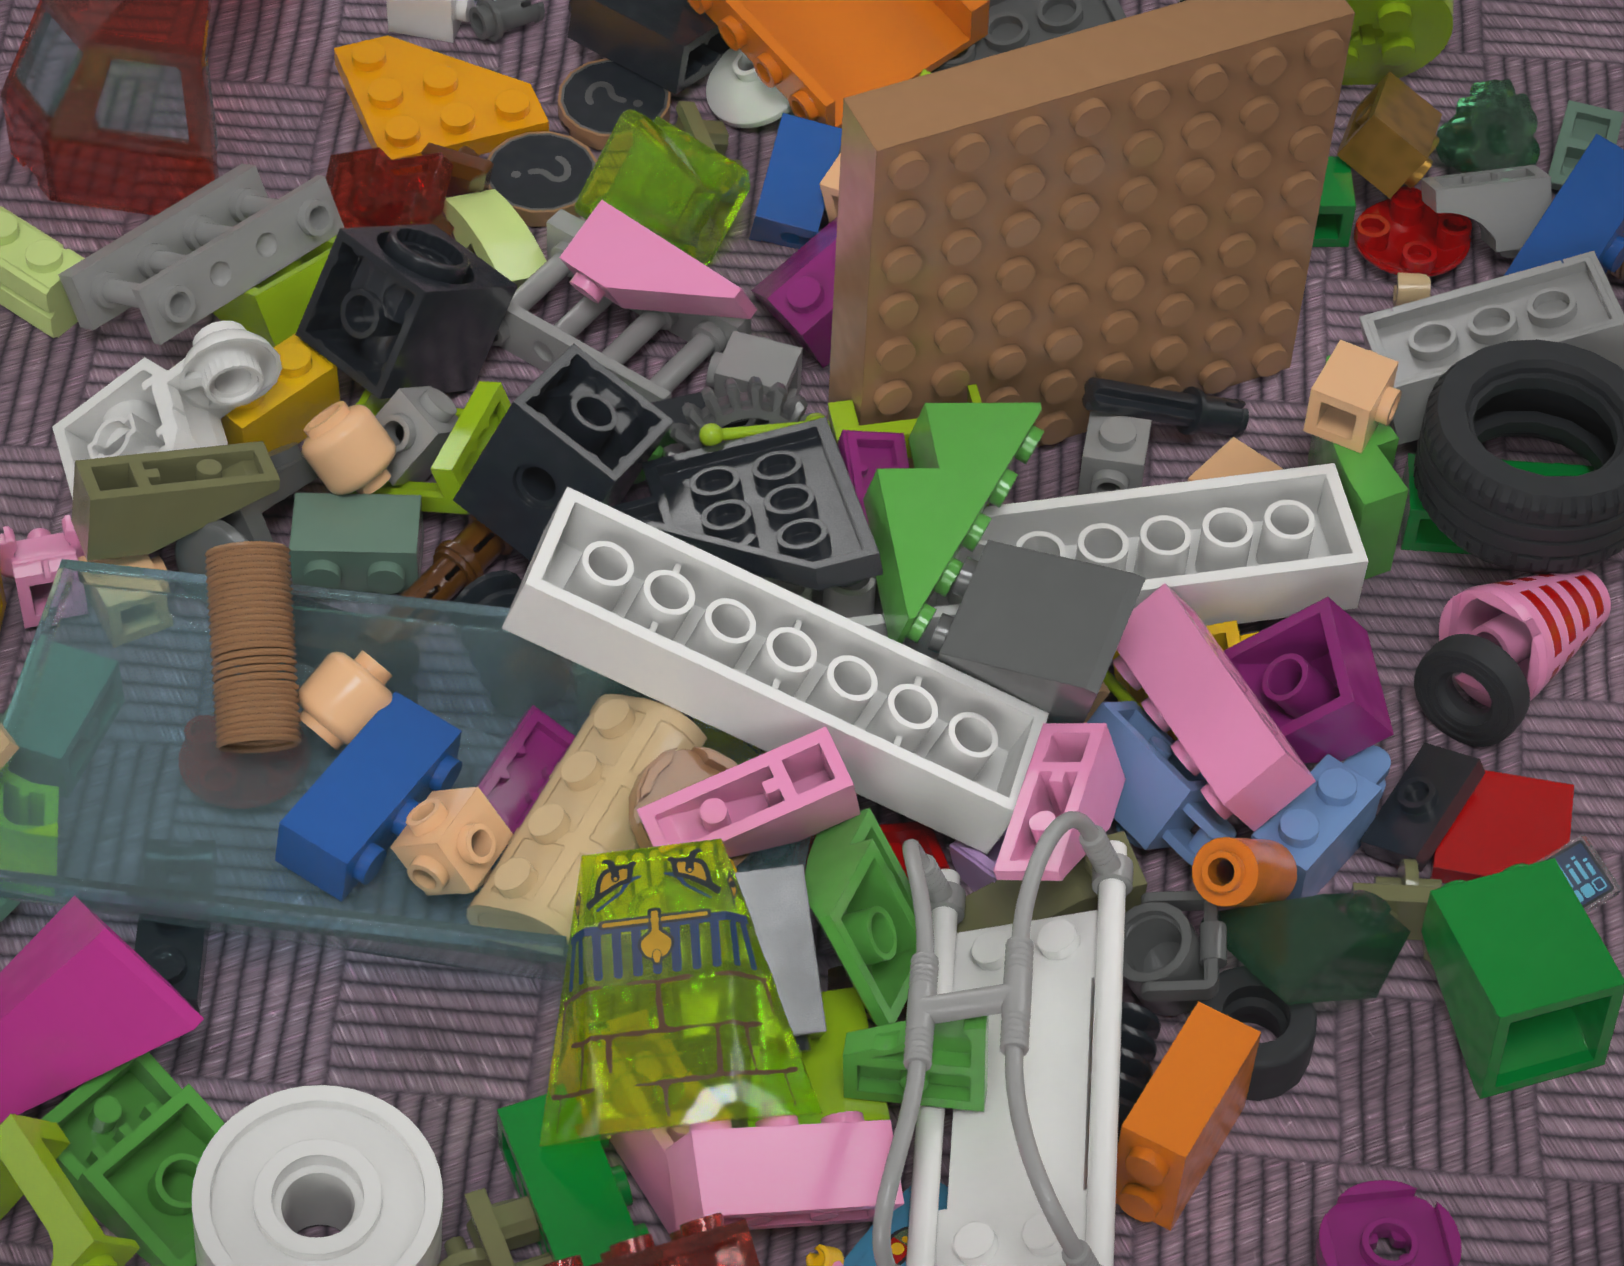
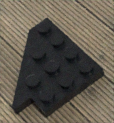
(766, 505)

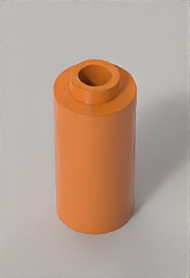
(1243, 872)

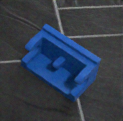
(791, 193)

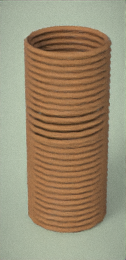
(254, 630)

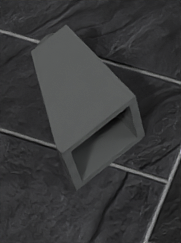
(1037, 626)

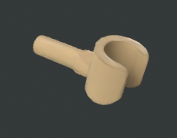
(1411, 288)

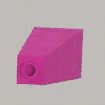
(78, 1009)

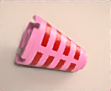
(1533, 619)

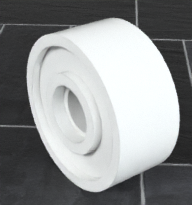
(311, 1162)

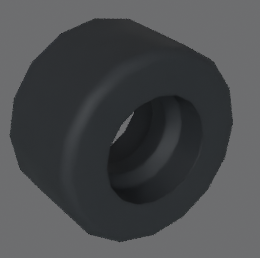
(1278, 1062)

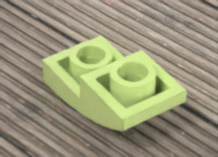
(495, 232)

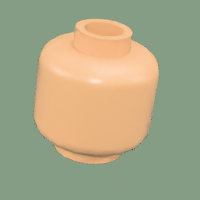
(348, 449)
(343, 696)

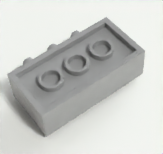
(1547, 302)

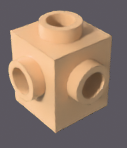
(451, 841)

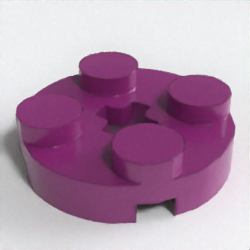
(1392, 1212)

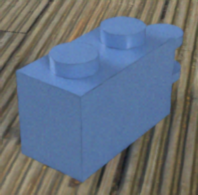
(1159, 793)
(1329, 817)

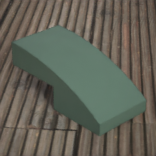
(1577, 131)

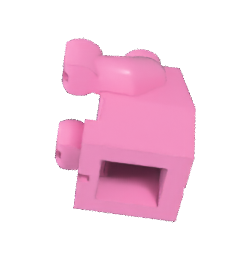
(36, 563)

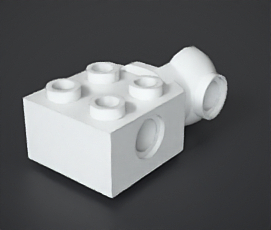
(171, 408)

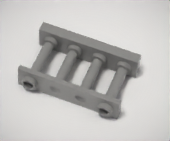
(201, 252)
(544, 343)

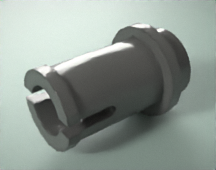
(494, 17)

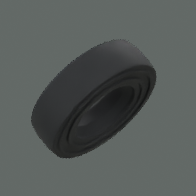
(1491, 668)

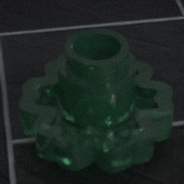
(1490, 130)

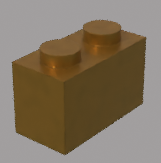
(1391, 136)

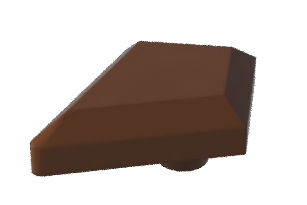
(469, 170)

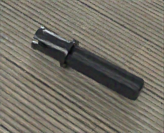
(1187, 410)

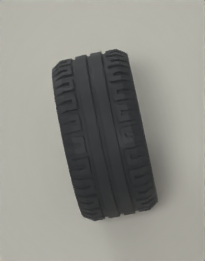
(1512, 513)

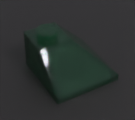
(1318, 945)

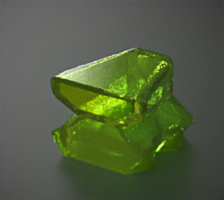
(667, 184)

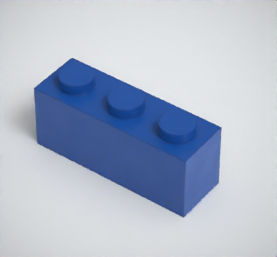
(1583, 214)
(363, 798)

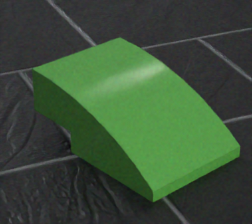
(1372, 490)
(864, 911)
(137, 1155)

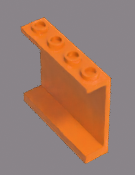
(844, 47)

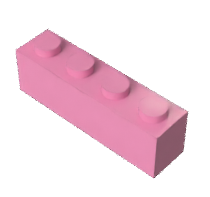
(1210, 711)

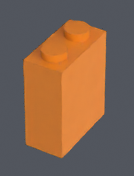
(1184, 1115)

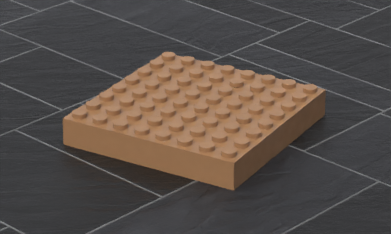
(1087, 212)

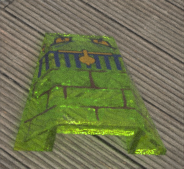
(667, 1003)

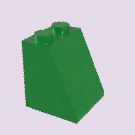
(1522, 976)

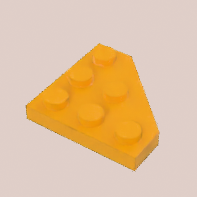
(423, 96)

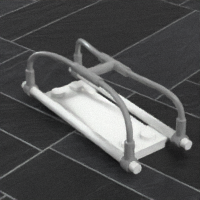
(1041, 1160)

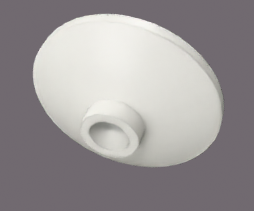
(739, 94)

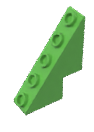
(938, 506)

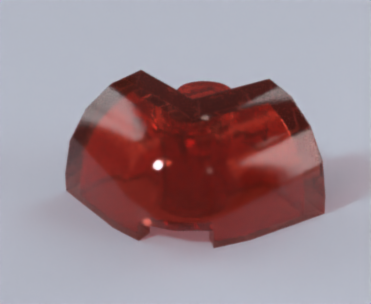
(389, 192)

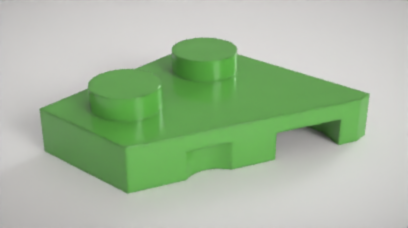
(958, 1070)

